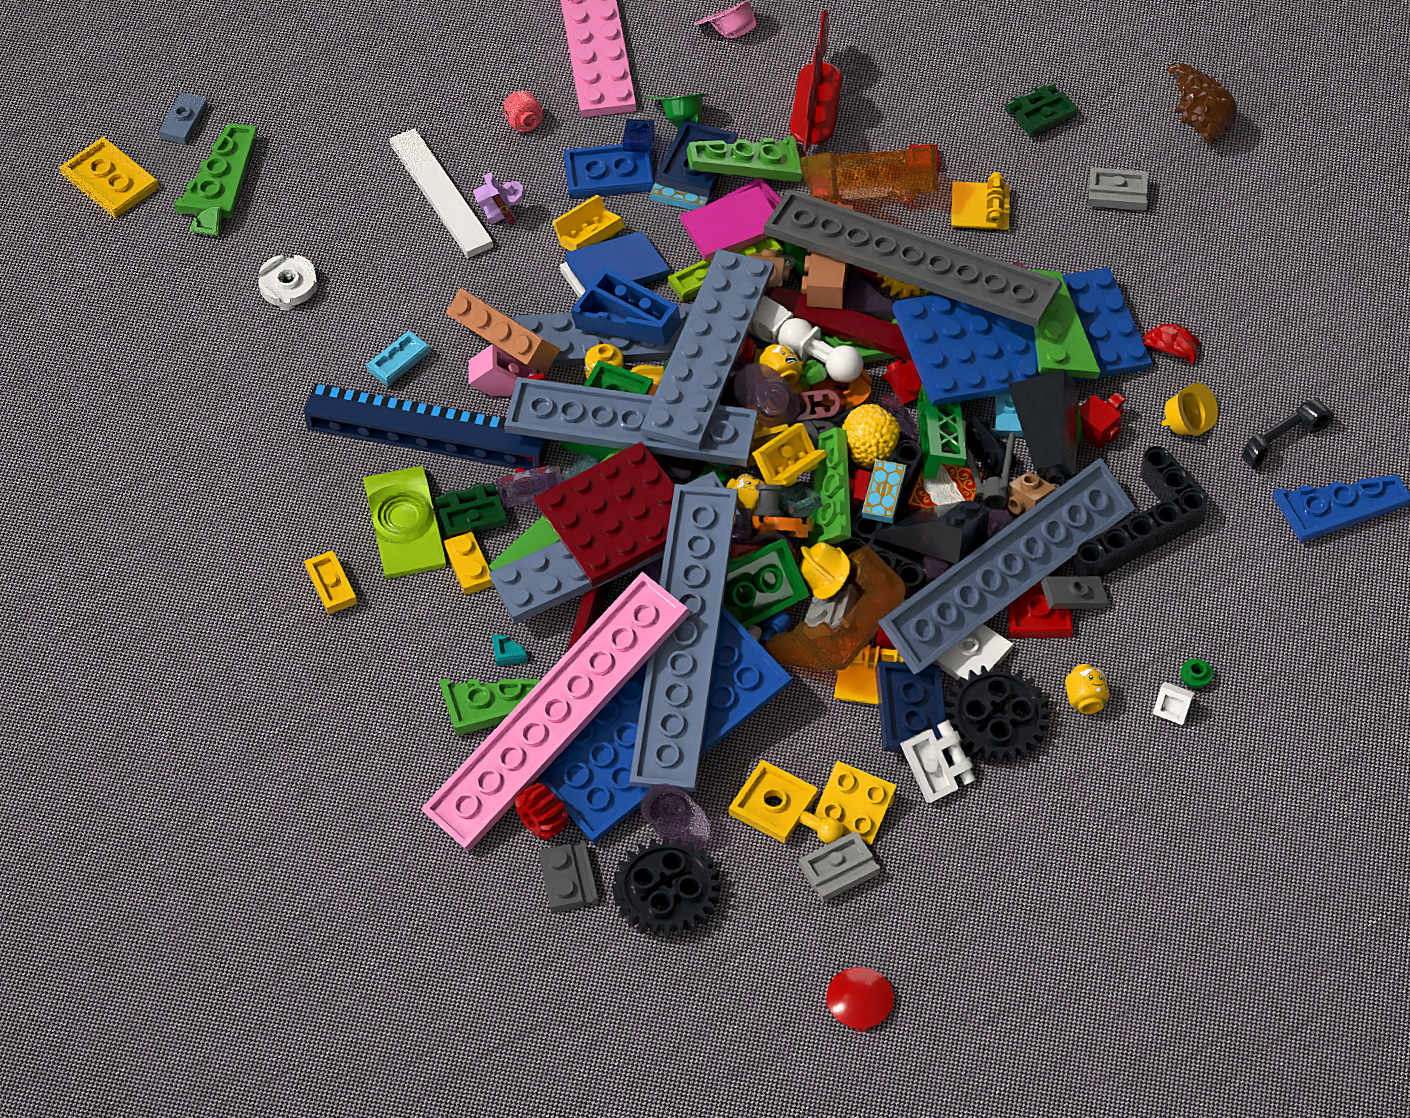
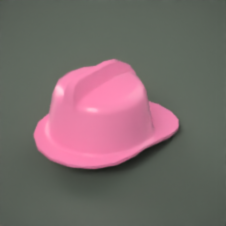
(733, 21)

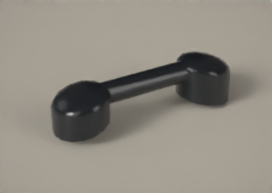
(1311, 415)

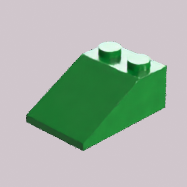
(611, 378)
(763, 583)

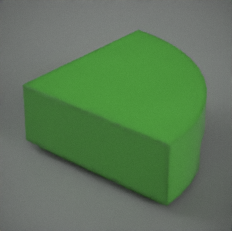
(208, 221)
(812, 373)

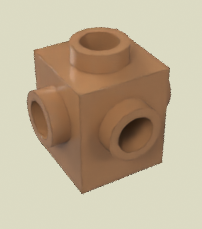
(781, 268)
(1027, 492)

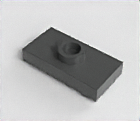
(1074, 592)

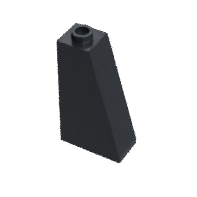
(1049, 423)

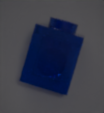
(639, 135)

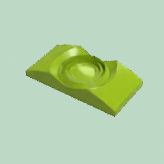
(404, 522)

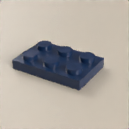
(675, 168)
(908, 703)

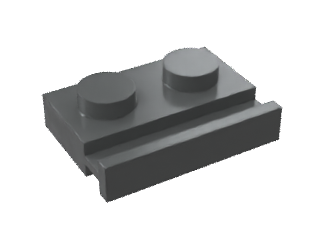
(567, 877)

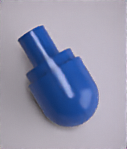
(775, 624)

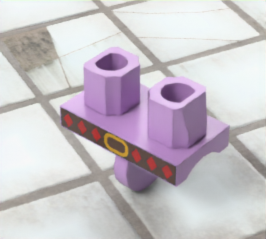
(498, 200)

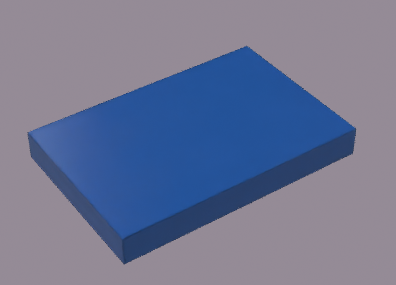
(607, 171)
(626, 255)

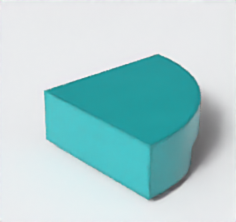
(508, 651)

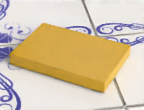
(109, 177)

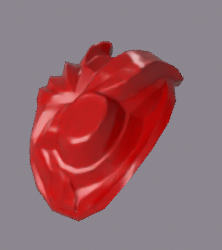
(1173, 340)

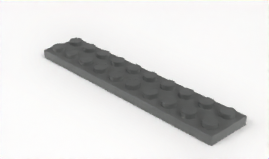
(913, 258)

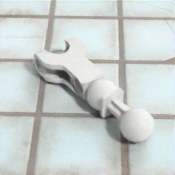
(778, 327)

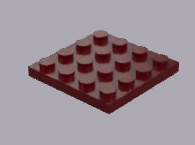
(611, 513)

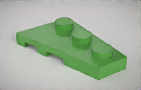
(483, 705)

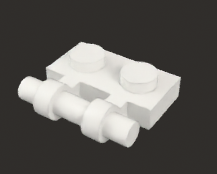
(930, 765)

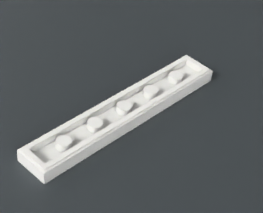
(441, 193)

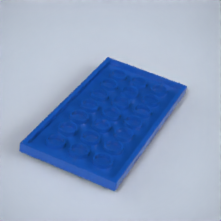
(978, 353)
(597, 764)

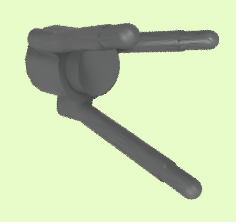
(996, 488)

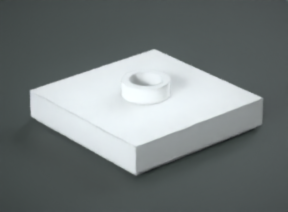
(976, 649)

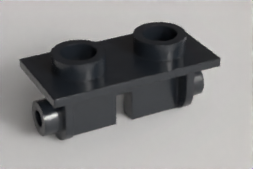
(985, 445)

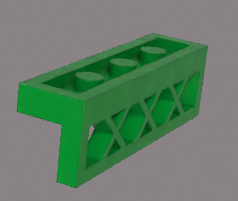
(934, 440)

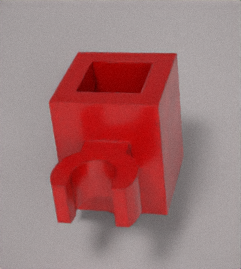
(1101, 419)

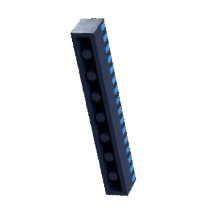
(420, 427)

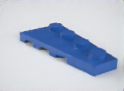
(1332, 508)

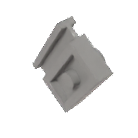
(1118, 188)
(831, 609)
(839, 866)

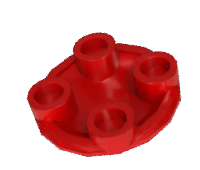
(860, 998)

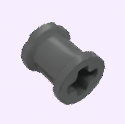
(768, 500)

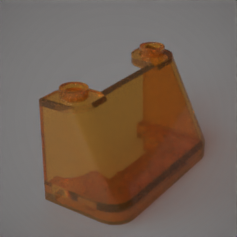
(834, 650)

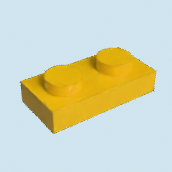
(468, 563)
(330, 582)

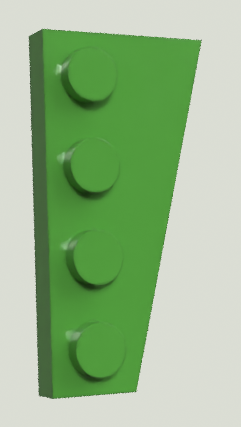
(758, 160)
(831, 482)

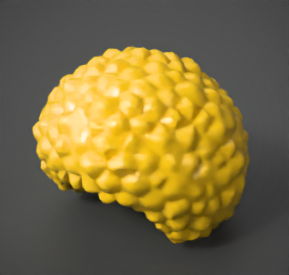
(870, 435)

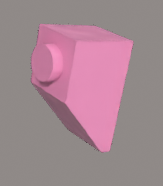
(496, 371)

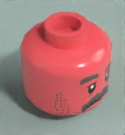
(522, 108)

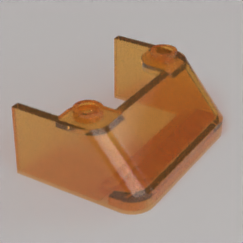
(871, 174)

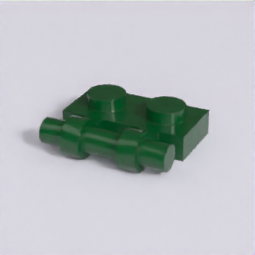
(1046, 113)
(474, 516)

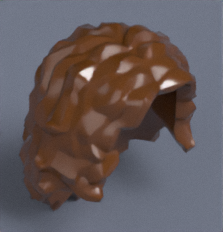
(1203, 102)

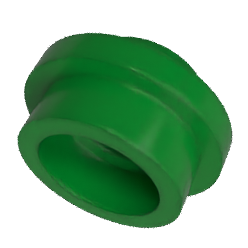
(1193, 680)

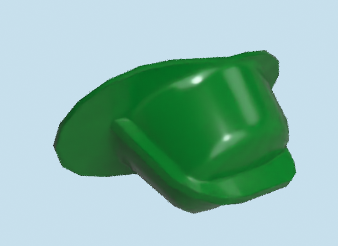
(682, 107)

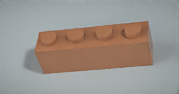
(825, 279)
(503, 331)

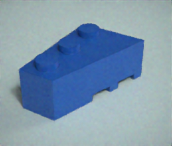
(625, 310)

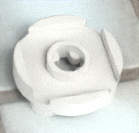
(287, 294)

